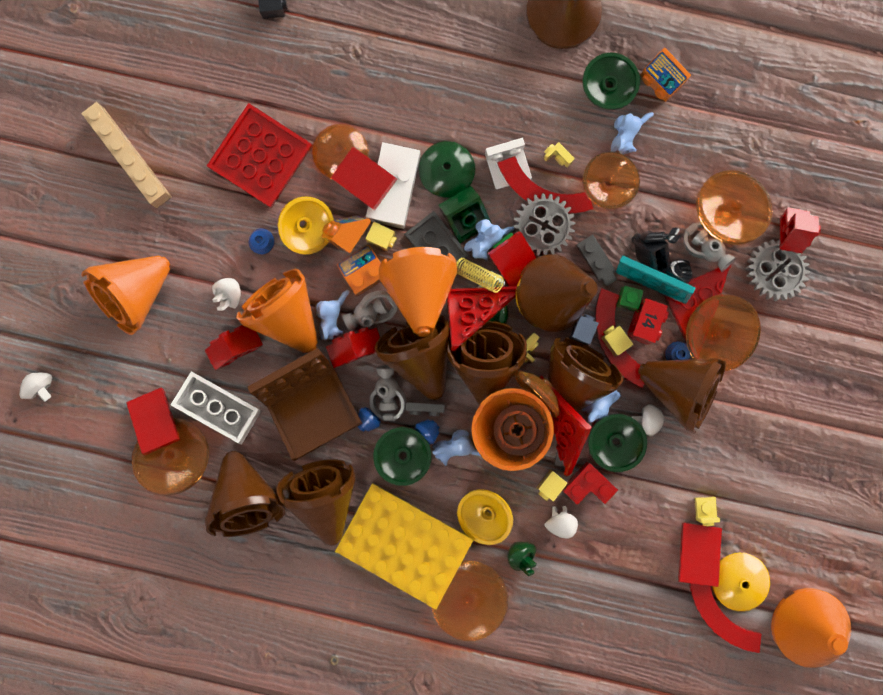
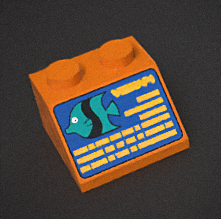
(665, 75)
(345, 232)
(361, 270)

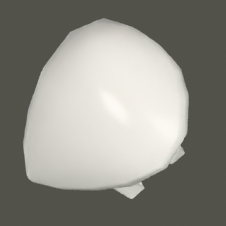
(228, 292)
(36, 384)
(651, 420)
(562, 524)

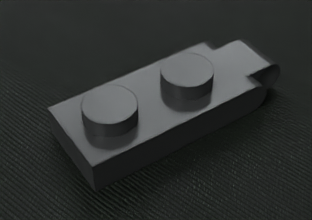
(597, 260)

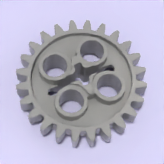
(552, 208)
(789, 283)

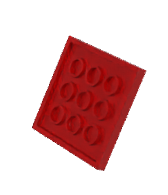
(259, 155)

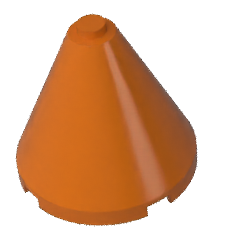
(419, 284)
(127, 289)
(282, 312)
(811, 628)

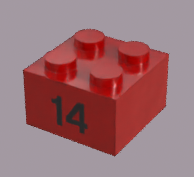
(647, 322)

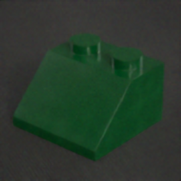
(463, 213)

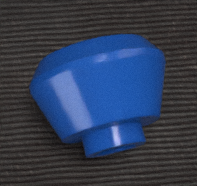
(265, 245)
(677, 351)
(369, 420)
(429, 430)

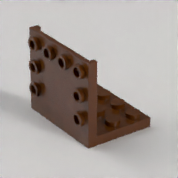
(307, 403)

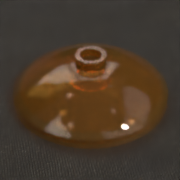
(326, 142)
(619, 172)
(540, 388)

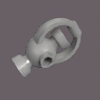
(712, 249)
(366, 313)
(387, 388)

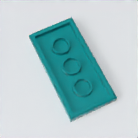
(654, 280)

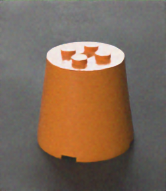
(495, 426)

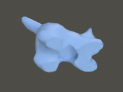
(627, 128)
(487, 237)
(328, 312)
(601, 407)
(458, 446)

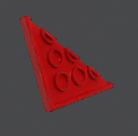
(705, 286)
(472, 309)
(570, 432)

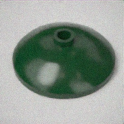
(617, 71)
(445, 182)
(618, 456)
(398, 470)

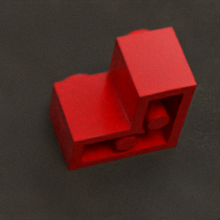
(798, 230)
(232, 346)
(352, 346)
(588, 480)

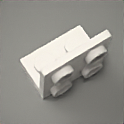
(504, 151)

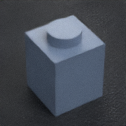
(584, 329)

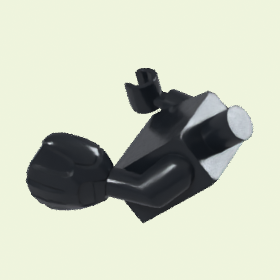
(654, 252)

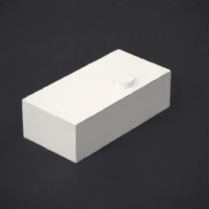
(403, 165)
(216, 408)

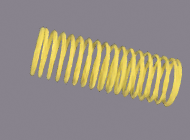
(477, 275)

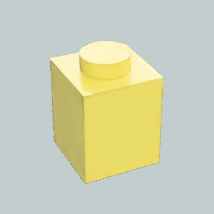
(381, 236)
(616, 340)
(551, 486)

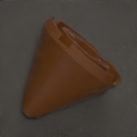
(563, 22)
(554, 292)
(417, 358)
(488, 358)
(581, 373)
(684, 387)
(320, 497)
(241, 500)

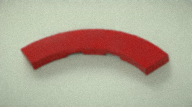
(527, 189)
(605, 317)
(720, 624)

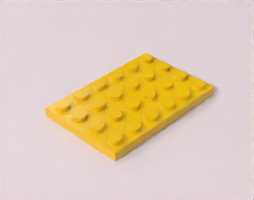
(404, 546)

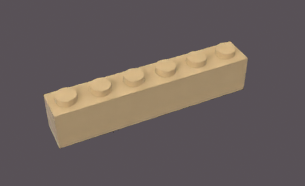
(126, 155)

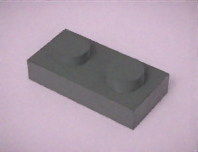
(433, 409)

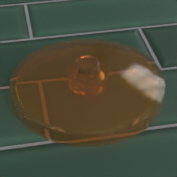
(734, 207)
(724, 329)
(173, 466)
(473, 602)

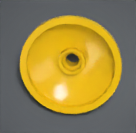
(306, 238)
(481, 524)
(733, 572)

